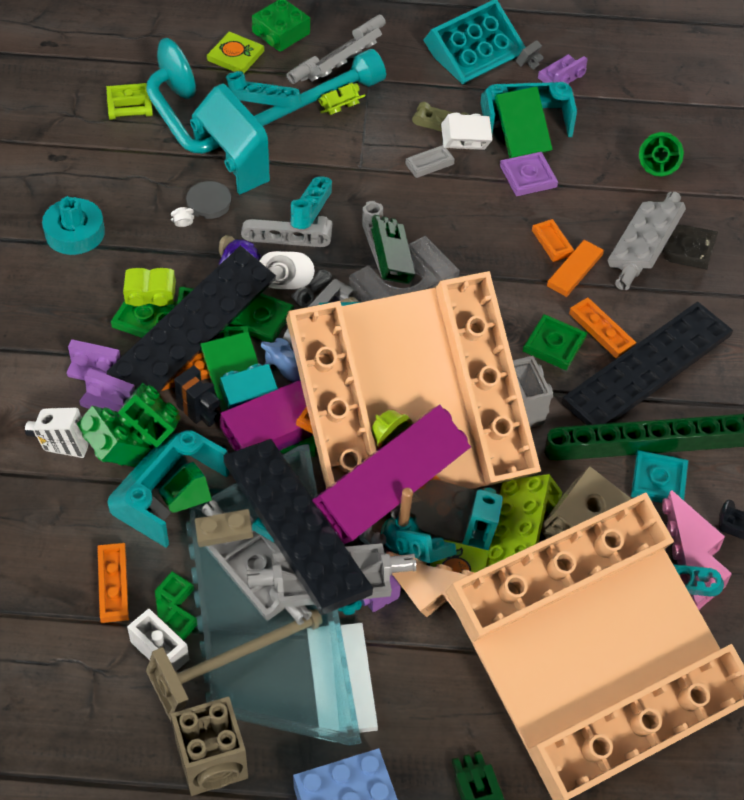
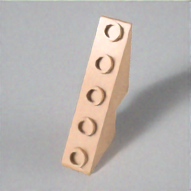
(428, 584)

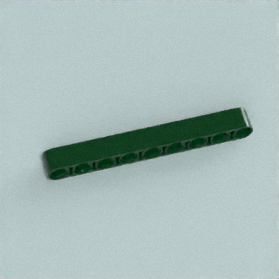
(646, 436)

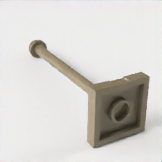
(169, 683)

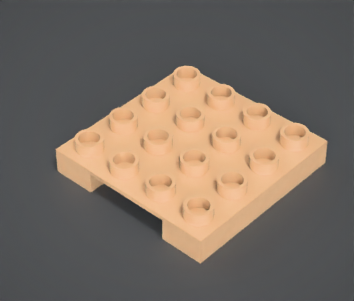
(409, 358)
(597, 647)

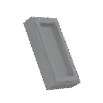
(429, 161)

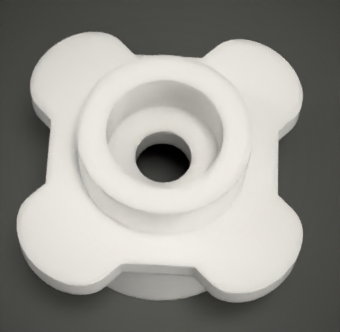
(182, 216)

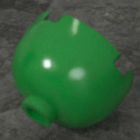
(661, 154)

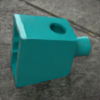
(485, 509)

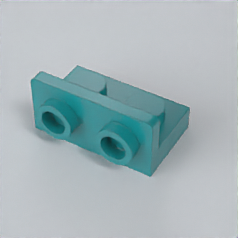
(423, 546)

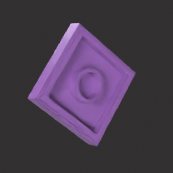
(528, 173)

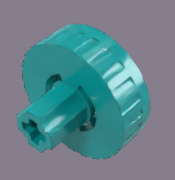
(72, 214)

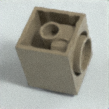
(583, 500)
(210, 746)

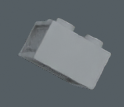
(534, 390)

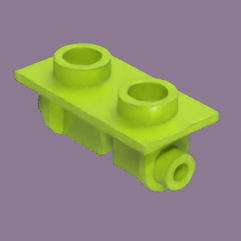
(332, 101)

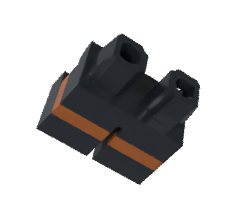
(196, 398)

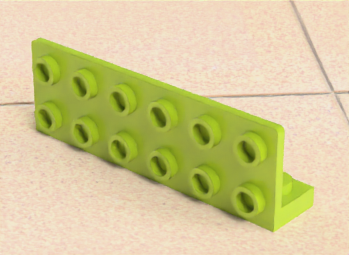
(522, 515)

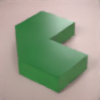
(169, 597)

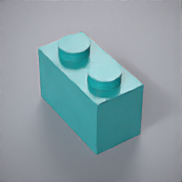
(246, 385)

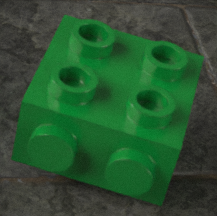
(281, 24)
(149, 415)
(112, 438)

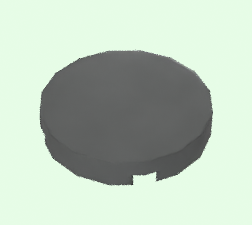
(209, 199)

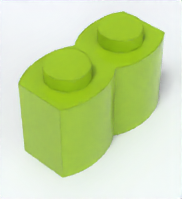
(149, 286)

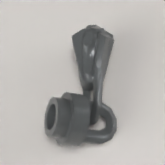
(305, 296)

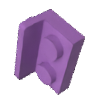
(564, 70)
(92, 356)
(105, 391)

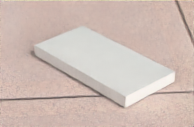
(359, 676)

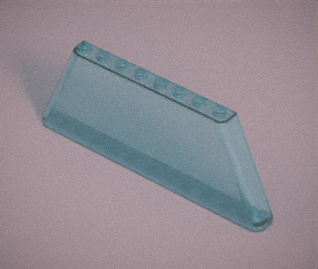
(292, 683)

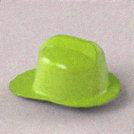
(388, 426)

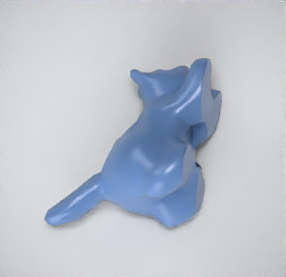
(282, 357)

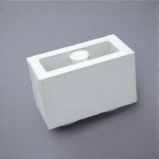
(466, 131)
(151, 633)

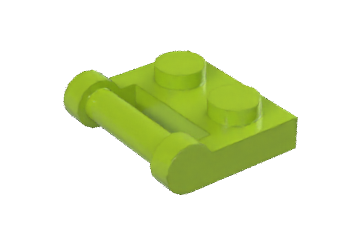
(127, 96)

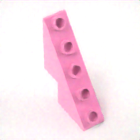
(693, 542)

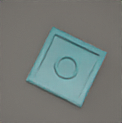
(658, 476)

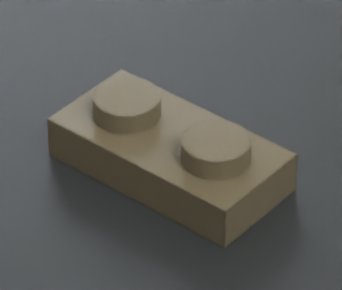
(223, 528)

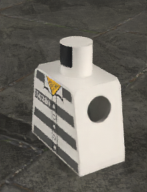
(59, 431)

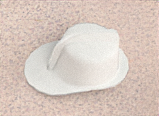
(291, 269)

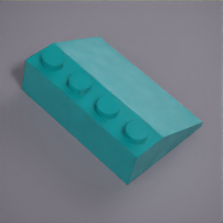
(475, 42)

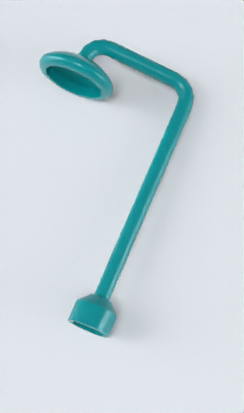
(175, 70)

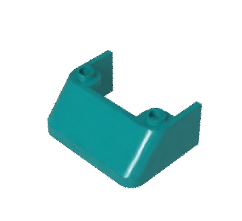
(551, 95)
(238, 135)
(134, 494)

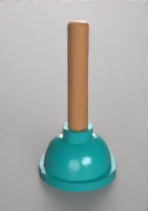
(403, 521)

